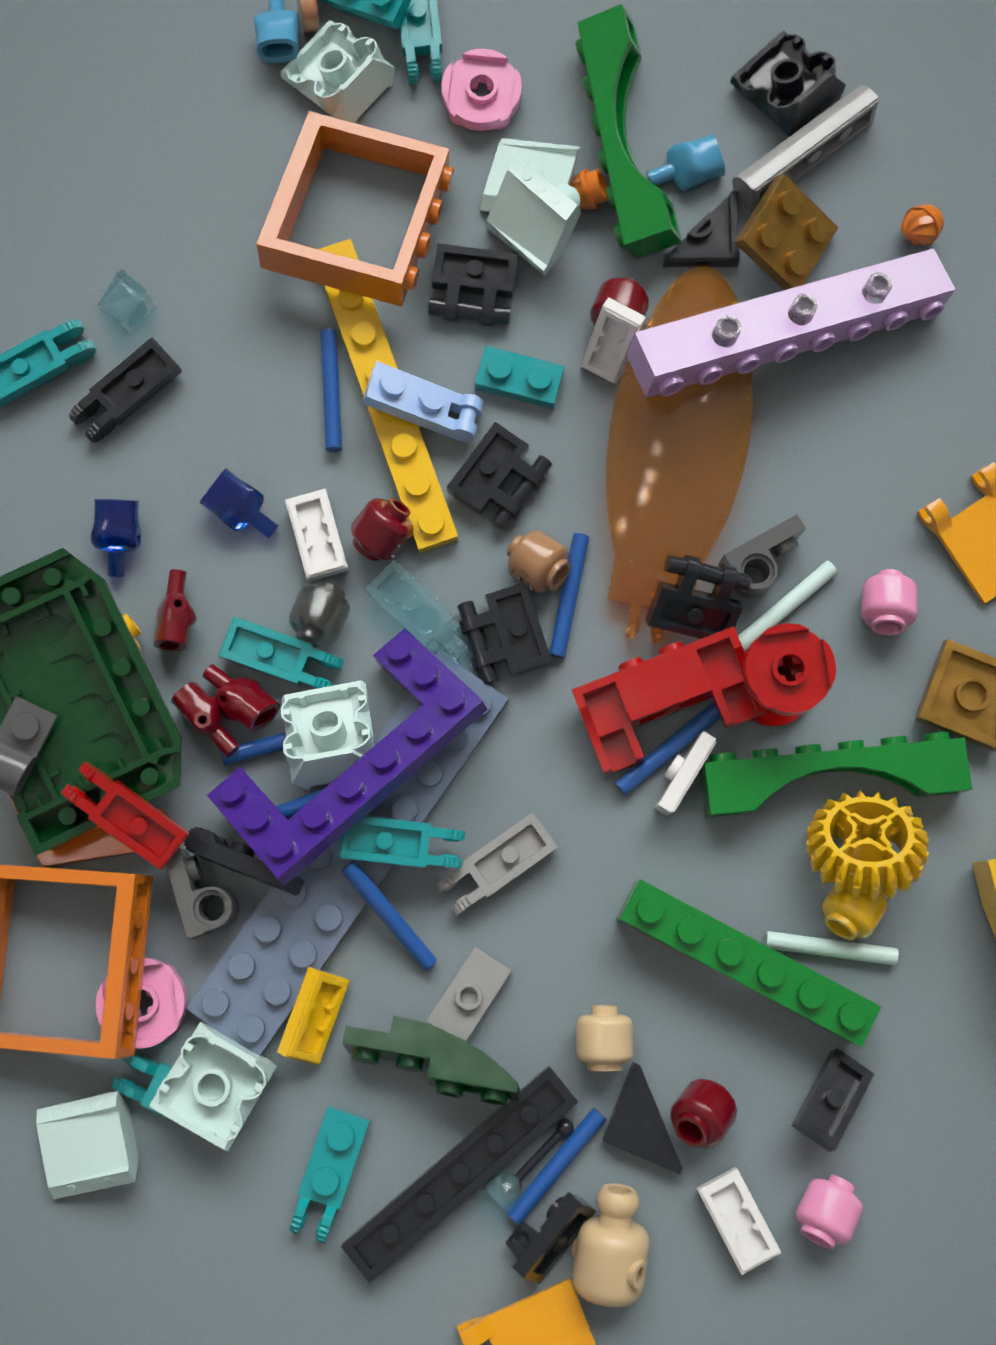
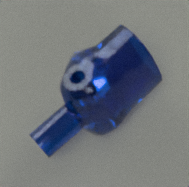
(237, 504)
(116, 531)

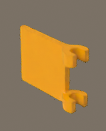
(970, 534)
(540, 1319)

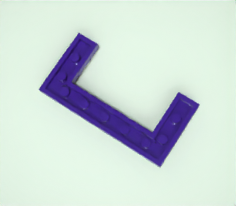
(293, 844)

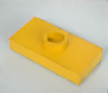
(313, 1016)

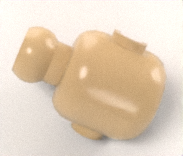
(611, 1250)

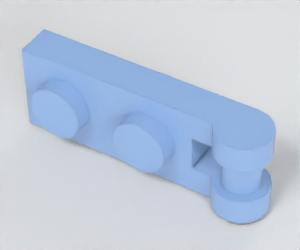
(422, 402)

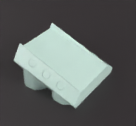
(340, 72)
(555, 160)
(534, 214)
(325, 732)
(213, 1086)
(87, 1144)

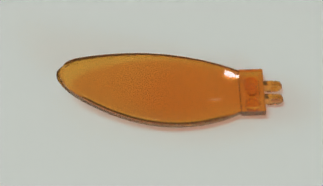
(673, 459)

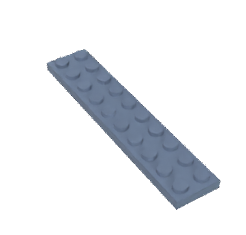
(266, 963)

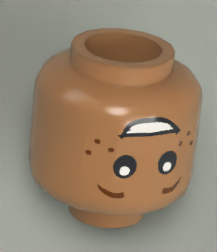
(538, 561)

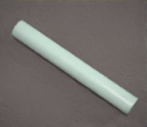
(788, 603)
(831, 948)

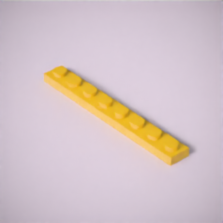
(399, 439)

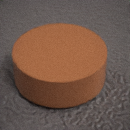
(308, 15)

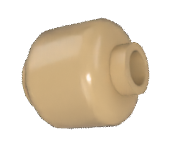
(604, 1038)

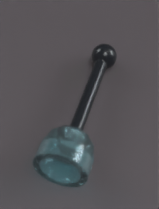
(507, 1187)

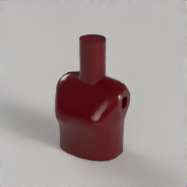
(174, 615)
(242, 699)
(204, 716)

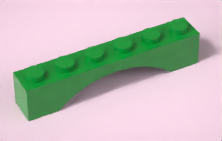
(612, 57)
(921, 768)
(749, 962)

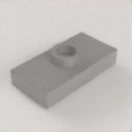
(469, 994)

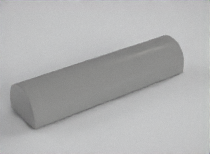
(808, 145)

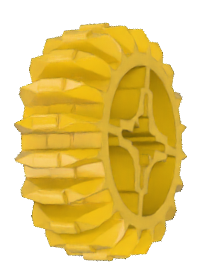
(866, 857)

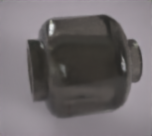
(319, 613)

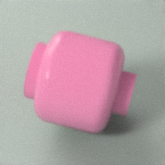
(889, 602)
(829, 1212)

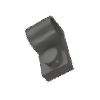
(759, 552)
(21, 742)
(191, 900)

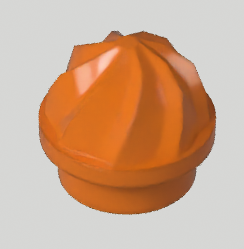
(591, 188)
(922, 225)

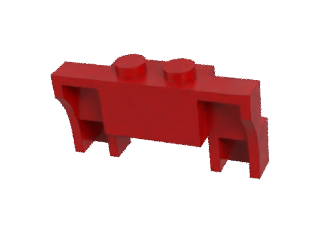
(661, 687)

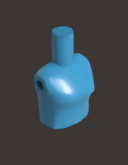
(277, 33)
(690, 164)

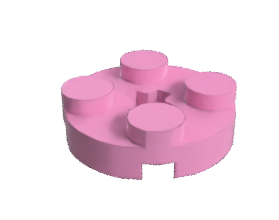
(478, 112)
(168, 1008)

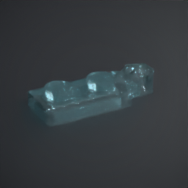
(417, 611)

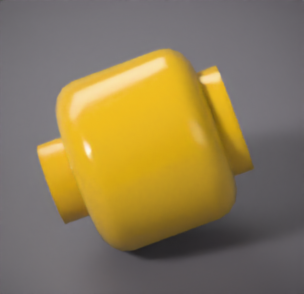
(853, 917)

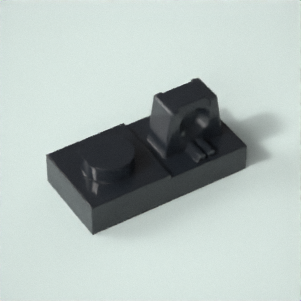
(833, 1100)
(541, 1250)

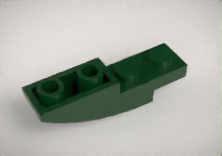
(451, 1061)

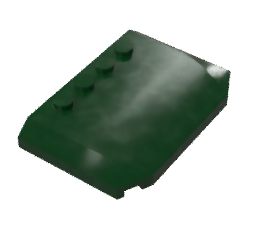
(77, 658)

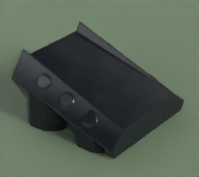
(790, 82)

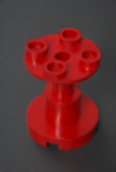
(788, 672)

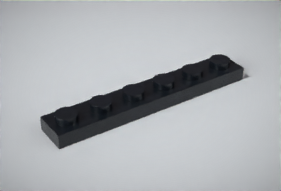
(458, 1174)

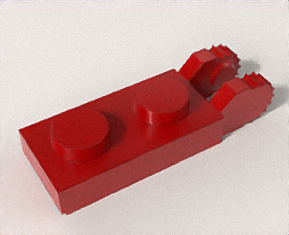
(128, 818)

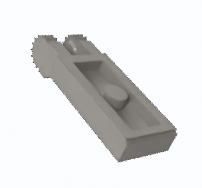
(501, 860)

